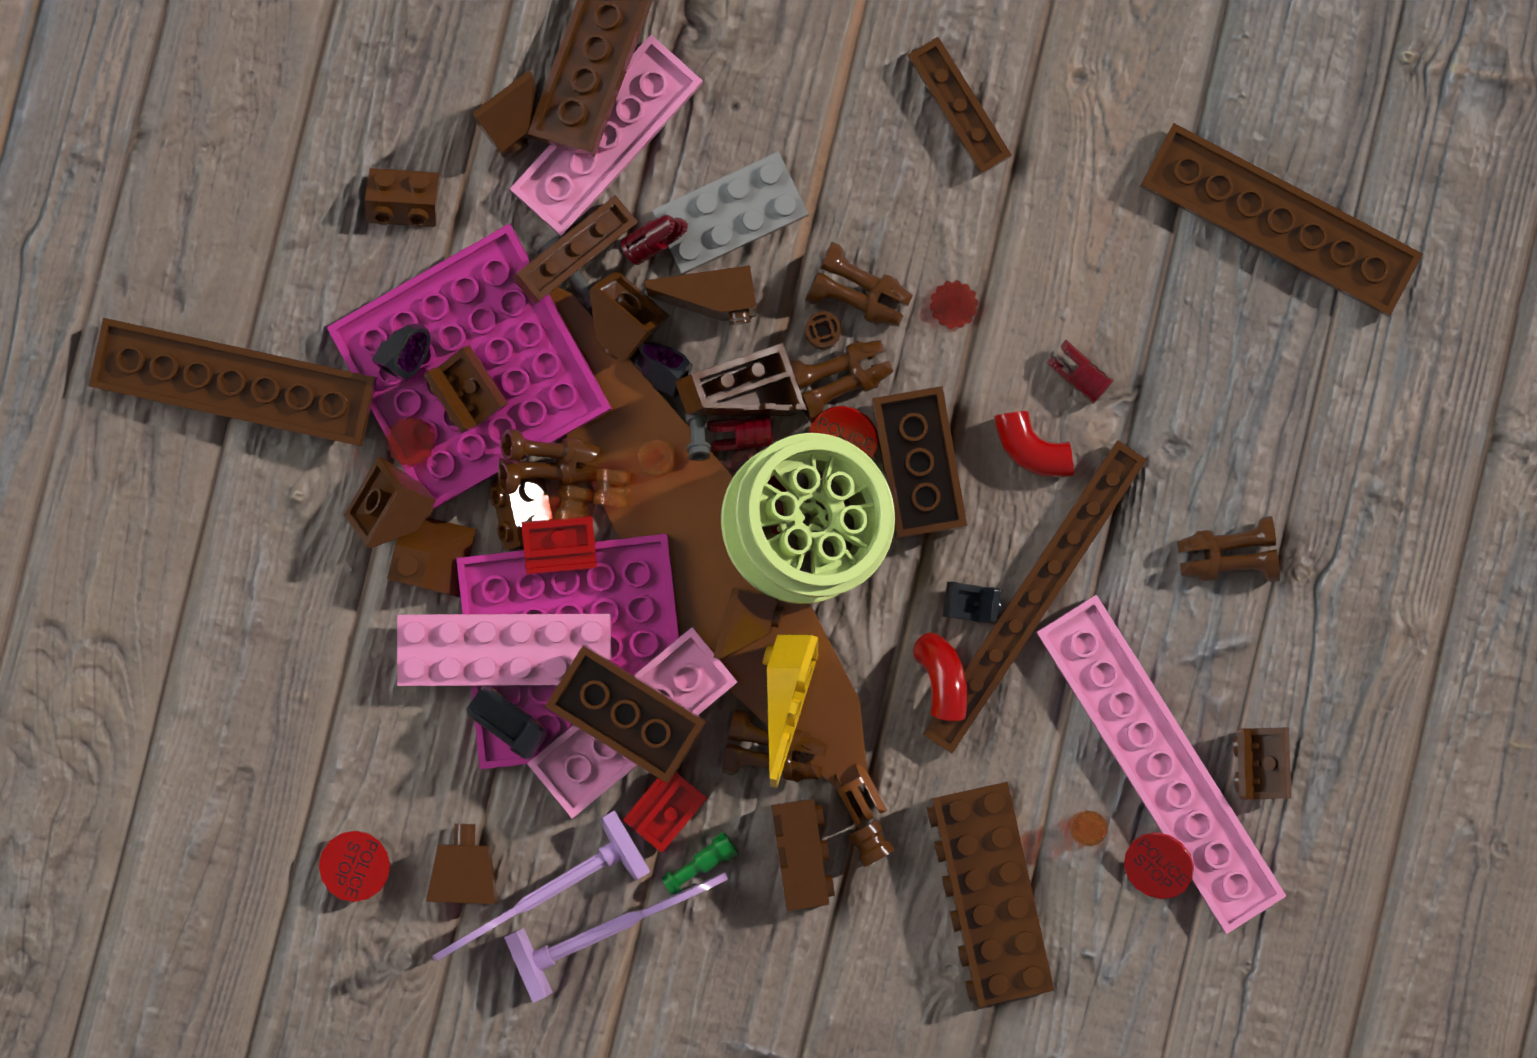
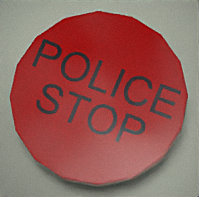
(848, 425)
(1158, 865)
(354, 866)

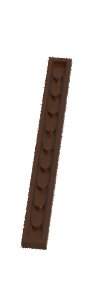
(1040, 589)

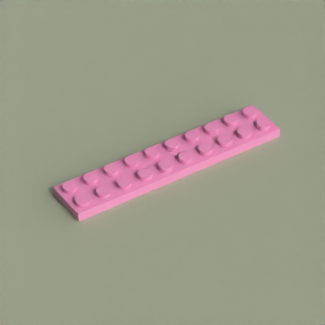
(1160, 762)

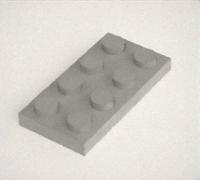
(734, 212)

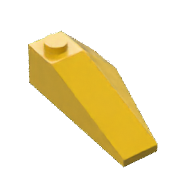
(789, 673)

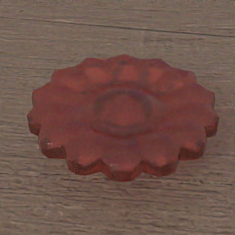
(954, 304)
(410, 441)

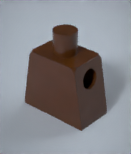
(463, 870)

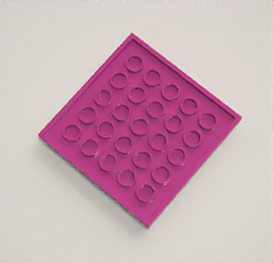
(518, 343)
(629, 583)

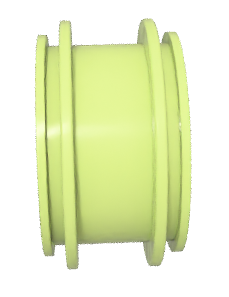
(772, 563)

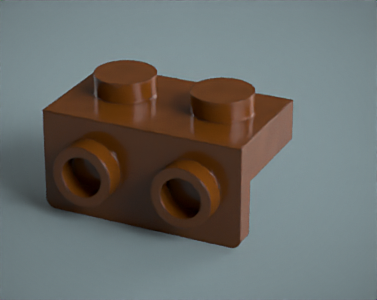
(402, 197)
(465, 390)
(526, 504)
(1262, 763)

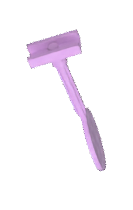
(618, 849)
(532, 963)

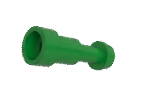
(704, 860)

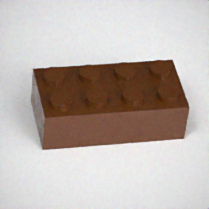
(919, 462)
(626, 713)

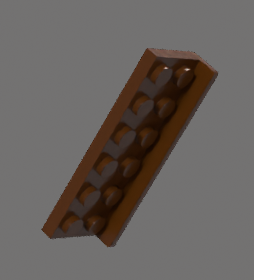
(990, 895)

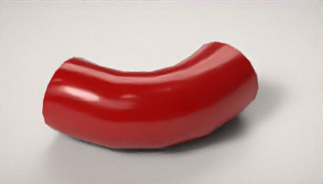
(1029, 450)
(945, 676)

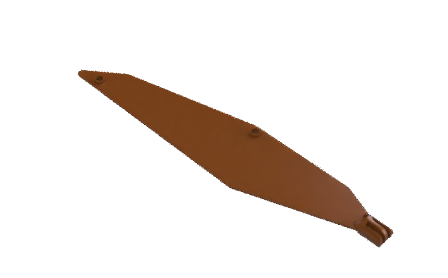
(689, 510)

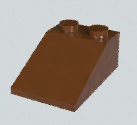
(715, 293)

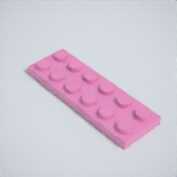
(567, 182)
(495, 647)
(583, 768)

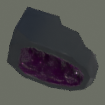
(403, 351)
(662, 366)

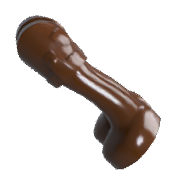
(886, 286)
(858, 378)
(564, 469)
(1214, 563)
(737, 756)

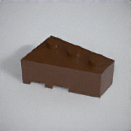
(744, 387)
(802, 854)

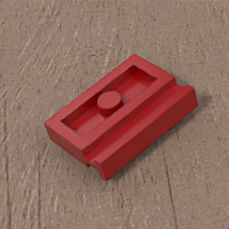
(559, 544)
(664, 810)

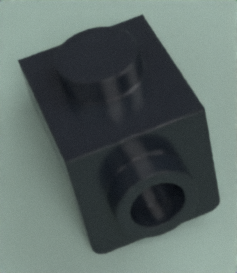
(972, 602)

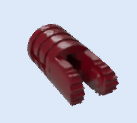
(653, 238)
(1086, 377)
(748, 432)

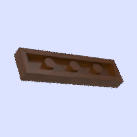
(959, 105)
(574, 250)

